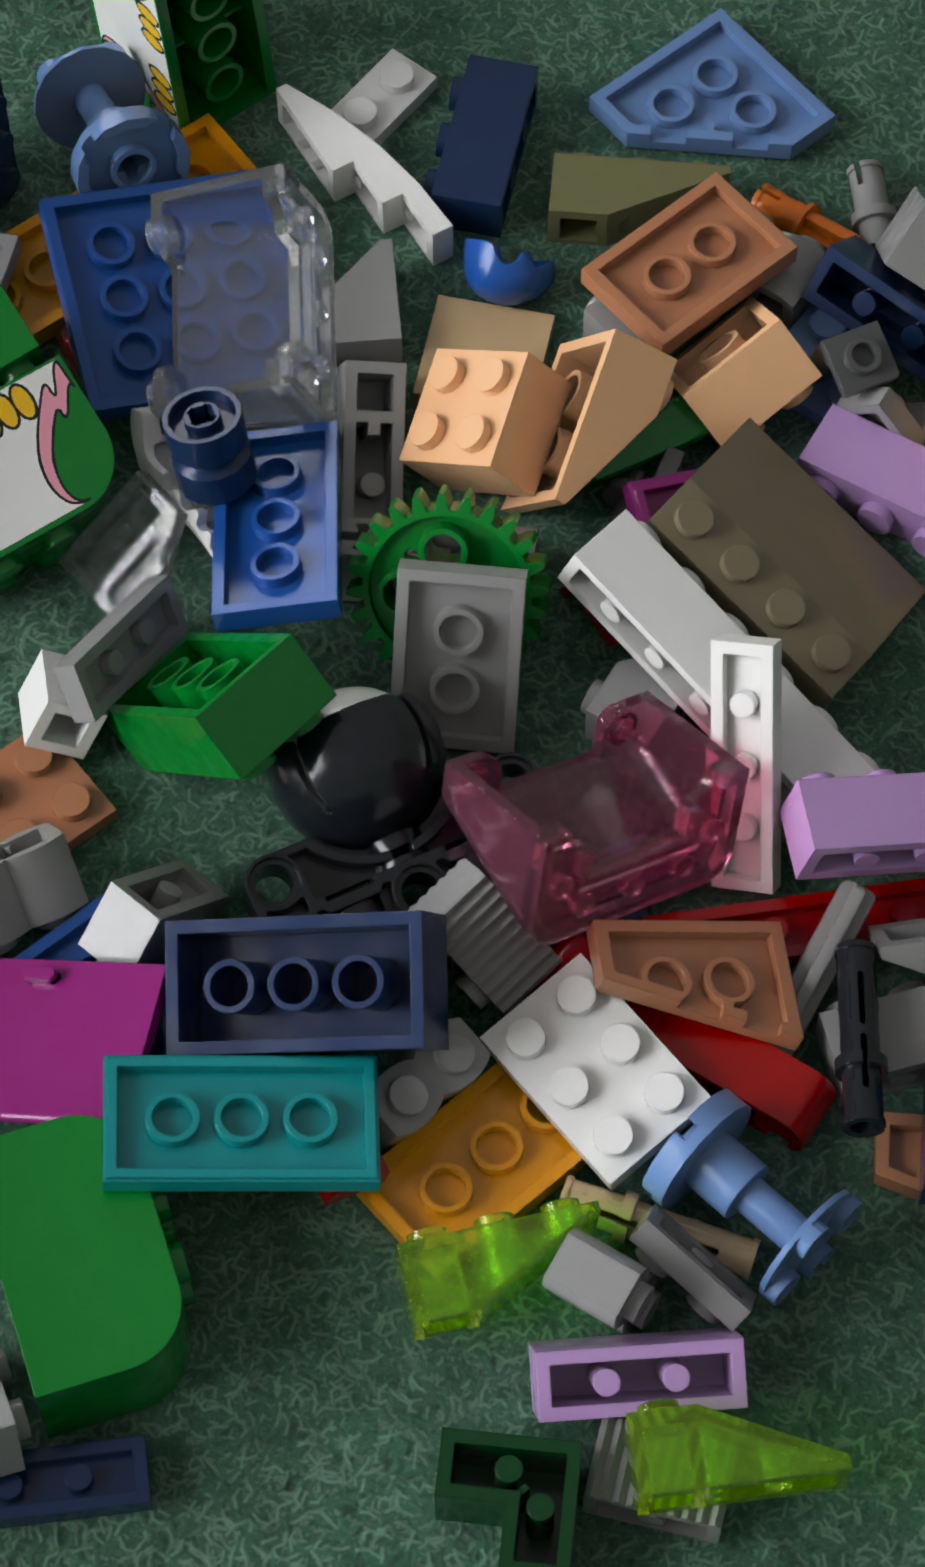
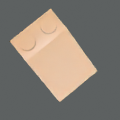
(612, 398)

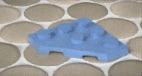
(713, 96)

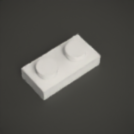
(386, 96)

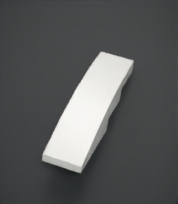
(354, 163)

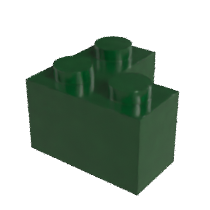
(514, 1484)

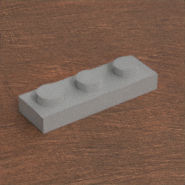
(120, 649)

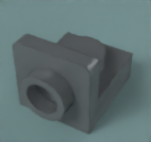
(856, 360)

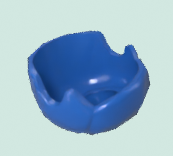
(502, 281)

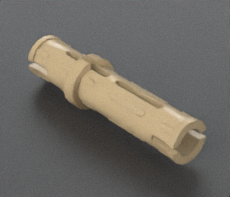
(622, 1213)

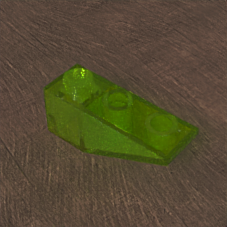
(472, 1273)

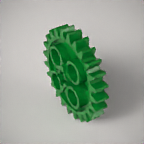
(482, 539)

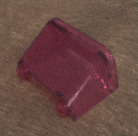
(606, 828)

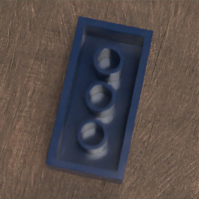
(307, 984)

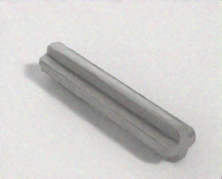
(818, 964)

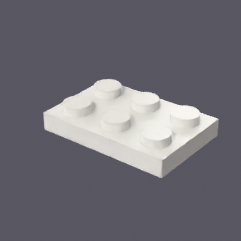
(595, 1072)

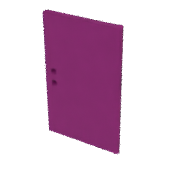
(61, 1031)

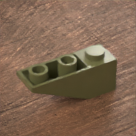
(610, 197)

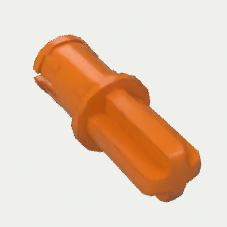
(798, 217)

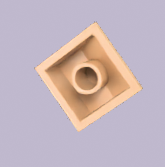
(743, 371)

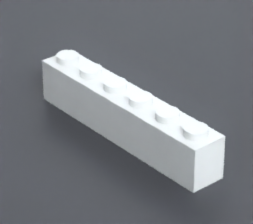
(667, 627)

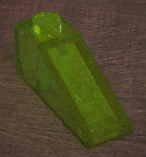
(710, 1458)

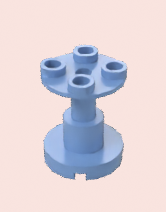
(96, 106)
(733, 1181)

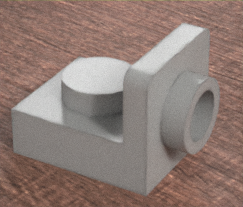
(889, 411)

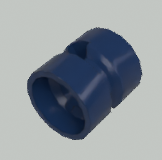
(209, 445)

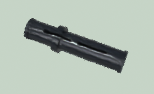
(861, 1063)

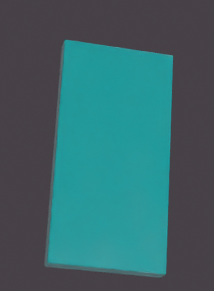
(240, 1123)

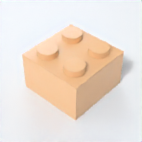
(486, 421)

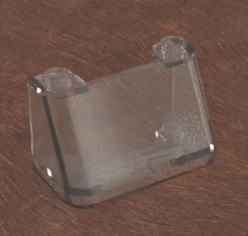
(249, 296)

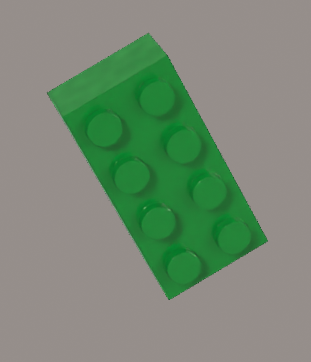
(220, 705)

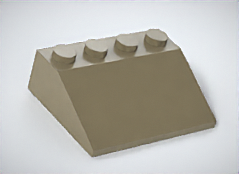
(786, 561)

